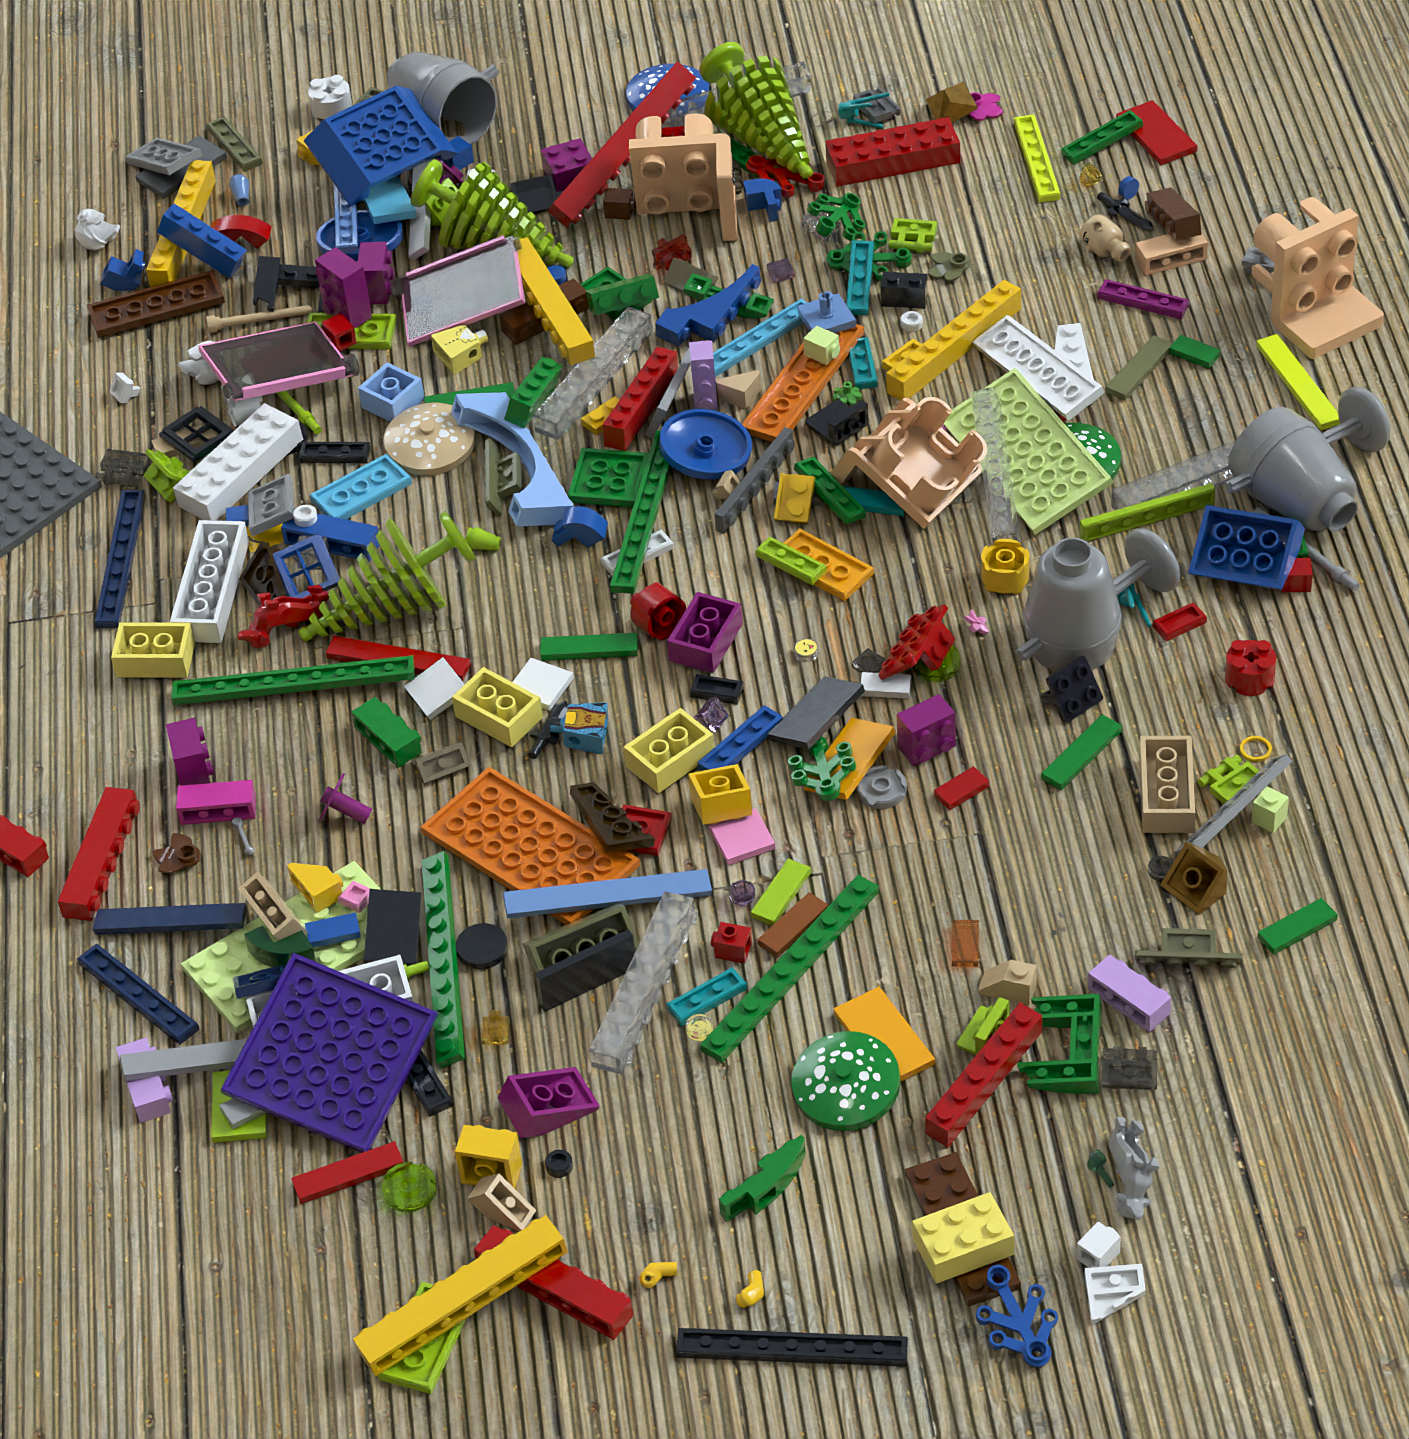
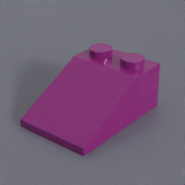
(546, 1100)

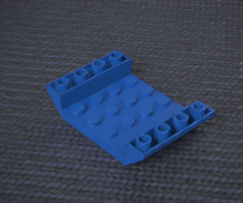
(376, 142)

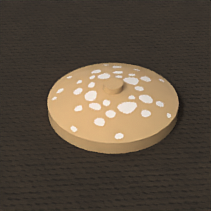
(428, 440)

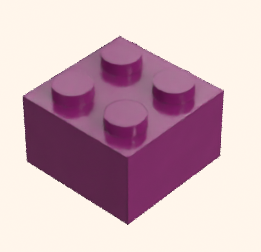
(565, 162)
(378, 271)
(926, 730)
(189, 753)

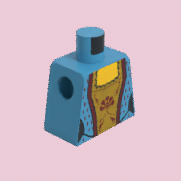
(583, 726)

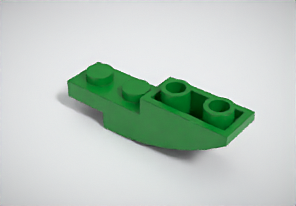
(773, 1177)

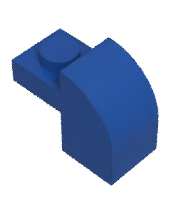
(763, 195)
(123, 275)
(582, 524)

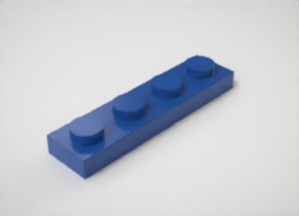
(741, 740)

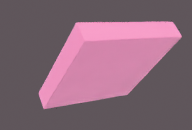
(742, 837)

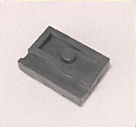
(881, 108)

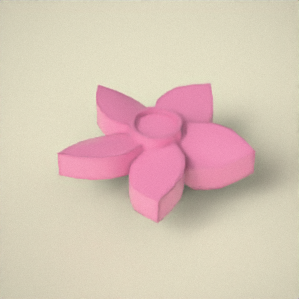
(977, 623)

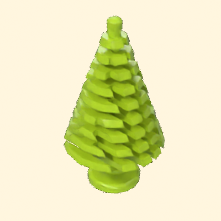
(755, 106)
(484, 212)
(390, 579)

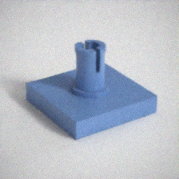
(828, 313)

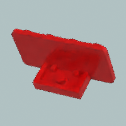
(924, 639)

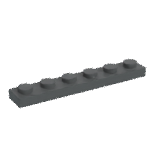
(754, 480)

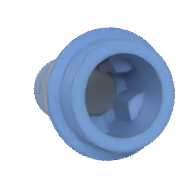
(240, 189)

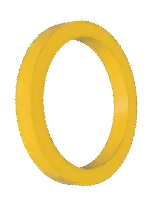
(1255, 738)

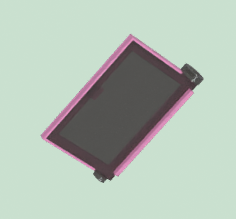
(461, 288)
(277, 361)

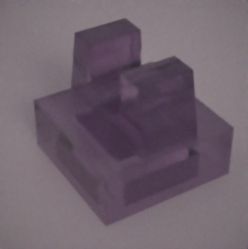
(712, 714)

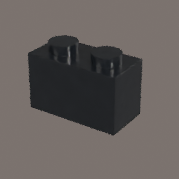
(904, 290)

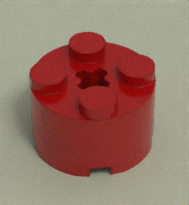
(656, 610)
(1250, 666)

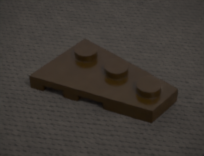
(262, 574)

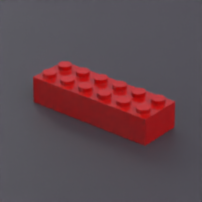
(892, 151)

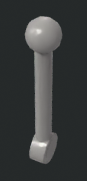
(237, 823)

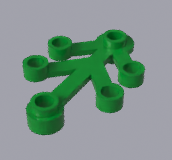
(847, 203)
(840, 259)
(828, 787)

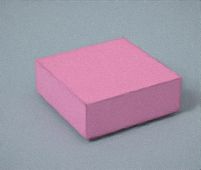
(355, 897)

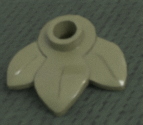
(949, 265)

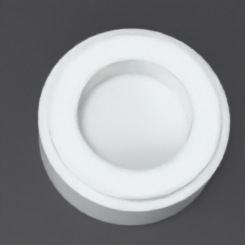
(911, 321)
(305, 515)

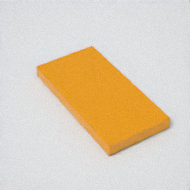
(843, 573)
(867, 743)
(878, 1017)

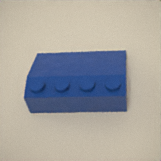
(1246, 547)

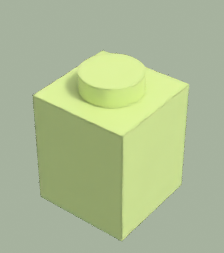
(821, 345)
(1270, 809)

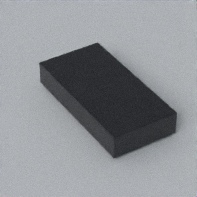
(724, 689)

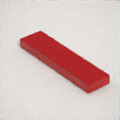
(346, 1172)

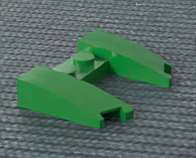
(1081, 1071)

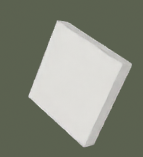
(544, 681)
(435, 688)

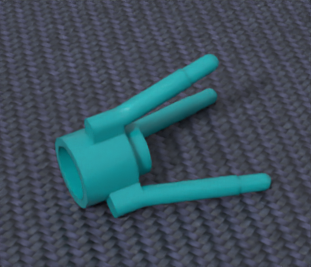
(850, 109)
(1128, 597)

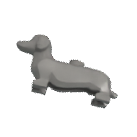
(1133, 1167)

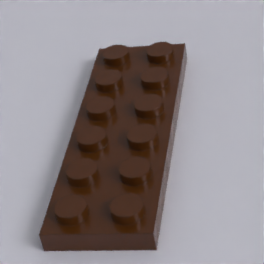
(155, 303)
(944, 1184)

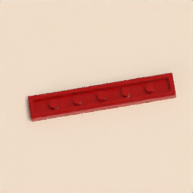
(358, 650)

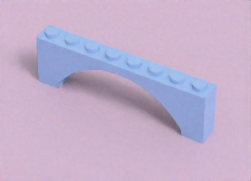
(544, 498)

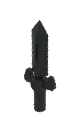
(1119, 206)
(542, 737)

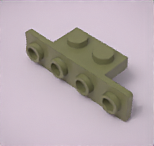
(501, 476)
(1188, 946)

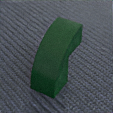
(279, 952)

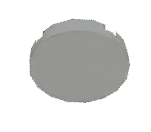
(882, 787)

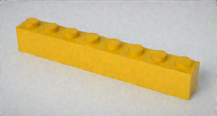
(191, 197)
(553, 307)
(952, 341)
(460, 1295)

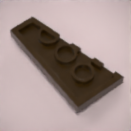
(607, 821)

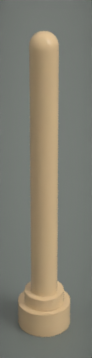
(216, 323)

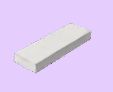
(658, 545)

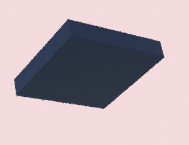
(257, 981)

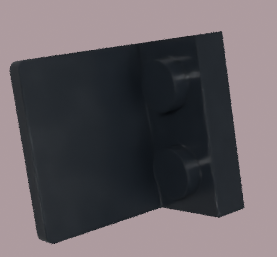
(839, 421)

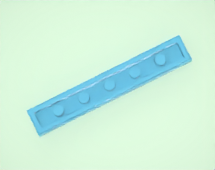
(757, 338)

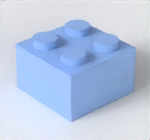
(390, 392)

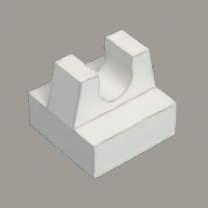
(123, 388)

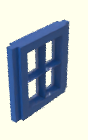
(324, 562)

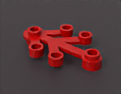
(759, 165)

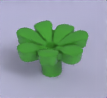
(847, 394)

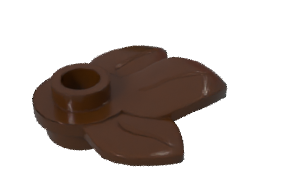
(178, 855)

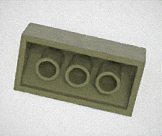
(577, 936)

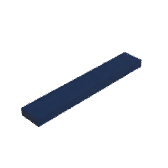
(170, 918)
(138, 994)

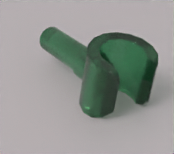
(1095, 1163)

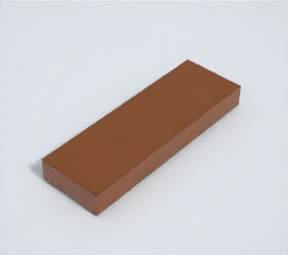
(792, 925)

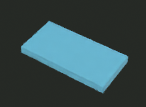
(389, 202)
(361, 488)

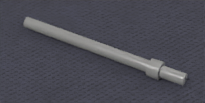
(1337, 572)

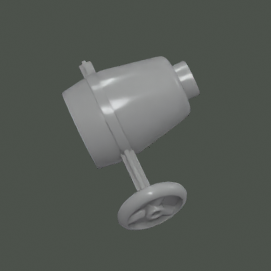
(448, 90)
(1294, 469)
(1075, 601)

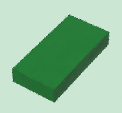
(1194, 351)

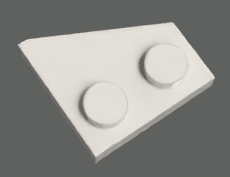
(1112, 1288)

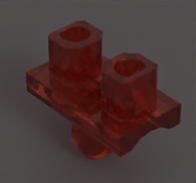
(666, 251)

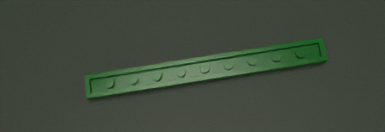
(641, 521)
(293, 680)
(442, 960)
(789, 969)

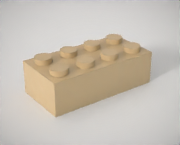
(1167, 784)

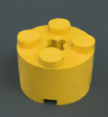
(1005, 566)

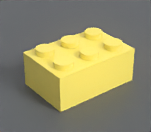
(153, 650)
(497, 707)
(668, 750)
(963, 1237)

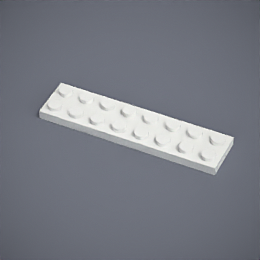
(1048, 372)

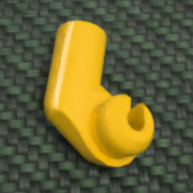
(655, 1271)
(753, 1292)

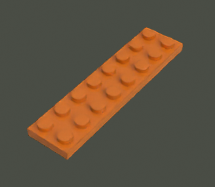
(796, 389)

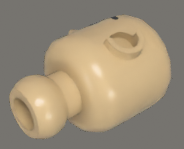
(1104, 238)

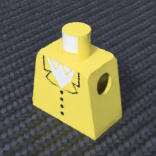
(458, 347)

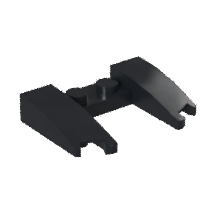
(272, 274)

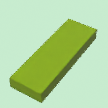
(790, 560)
(780, 892)

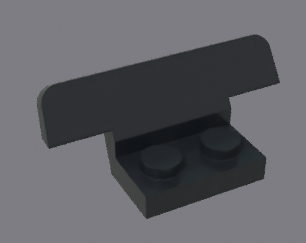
(535, 193)

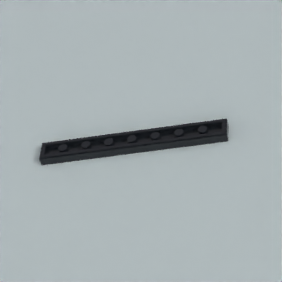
(792, 1347)

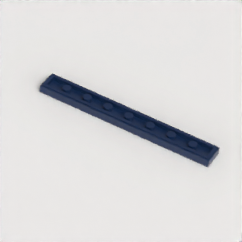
(120, 559)

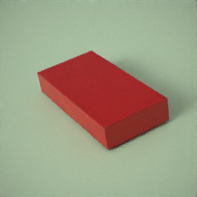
(1179, 621)
(961, 788)

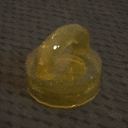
(1092, 173)

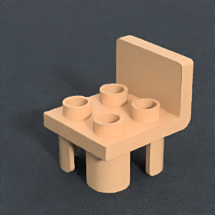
(684, 171)
(1314, 279)
(916, 458)

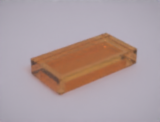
(965, 943)

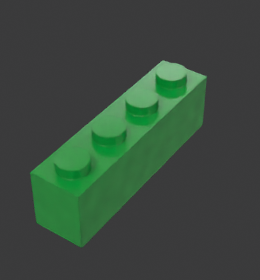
(533, 392)

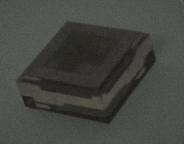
(868, 662)

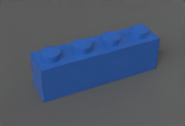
(201, 240)
(343, 536)

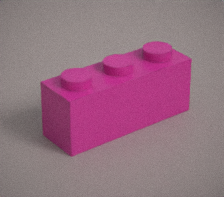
(216, 802)

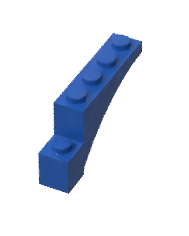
(709, 316)

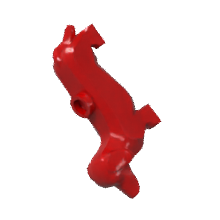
(282, 611)

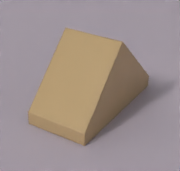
(739, 389)

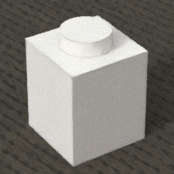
(1098, 1246)

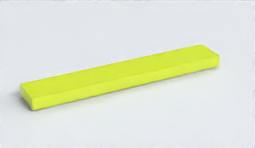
(1036, 158)
(1298, 381)

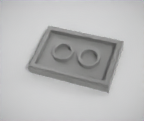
(270, 504)

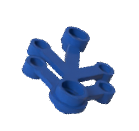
(1018, 1321)

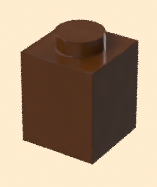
(619, 203)

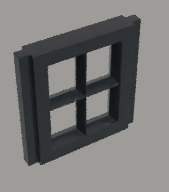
(183, 446)

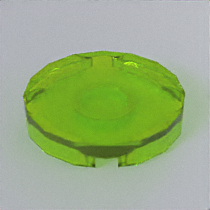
(946, 670)
(409, 1187)

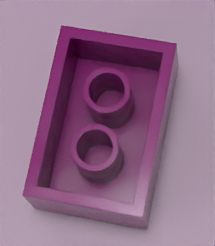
(343, 287)
(705, 632)

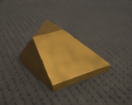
(952, 102)
(1196, 878)

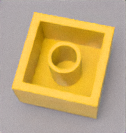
(720, 794)
(486, 1153)

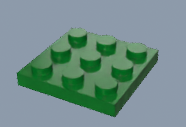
(607, 477)

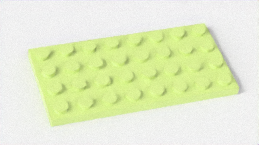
(1046, 460)
(218, 964)

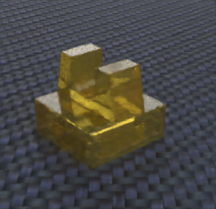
(495, 1028)

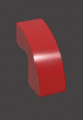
(249, 227)

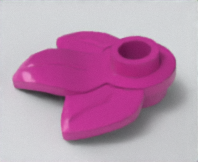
(986, 106)

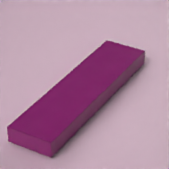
(1143, 299)

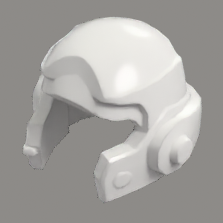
(93, 231)
(198, 366)

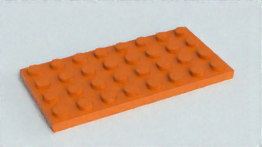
(523, 839)

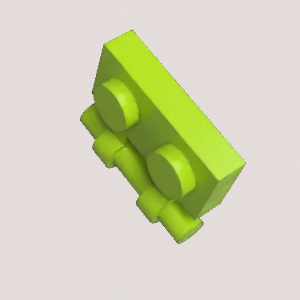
(912, 229)
(1237, 776)

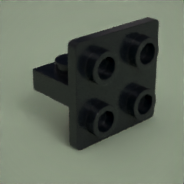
(1072, 689)

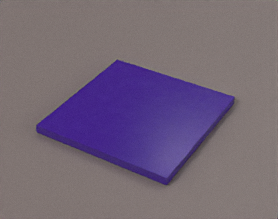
(329, 1053)

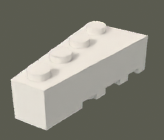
(1072, 346)

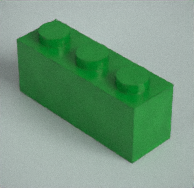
(622, 294)
(387, 732)

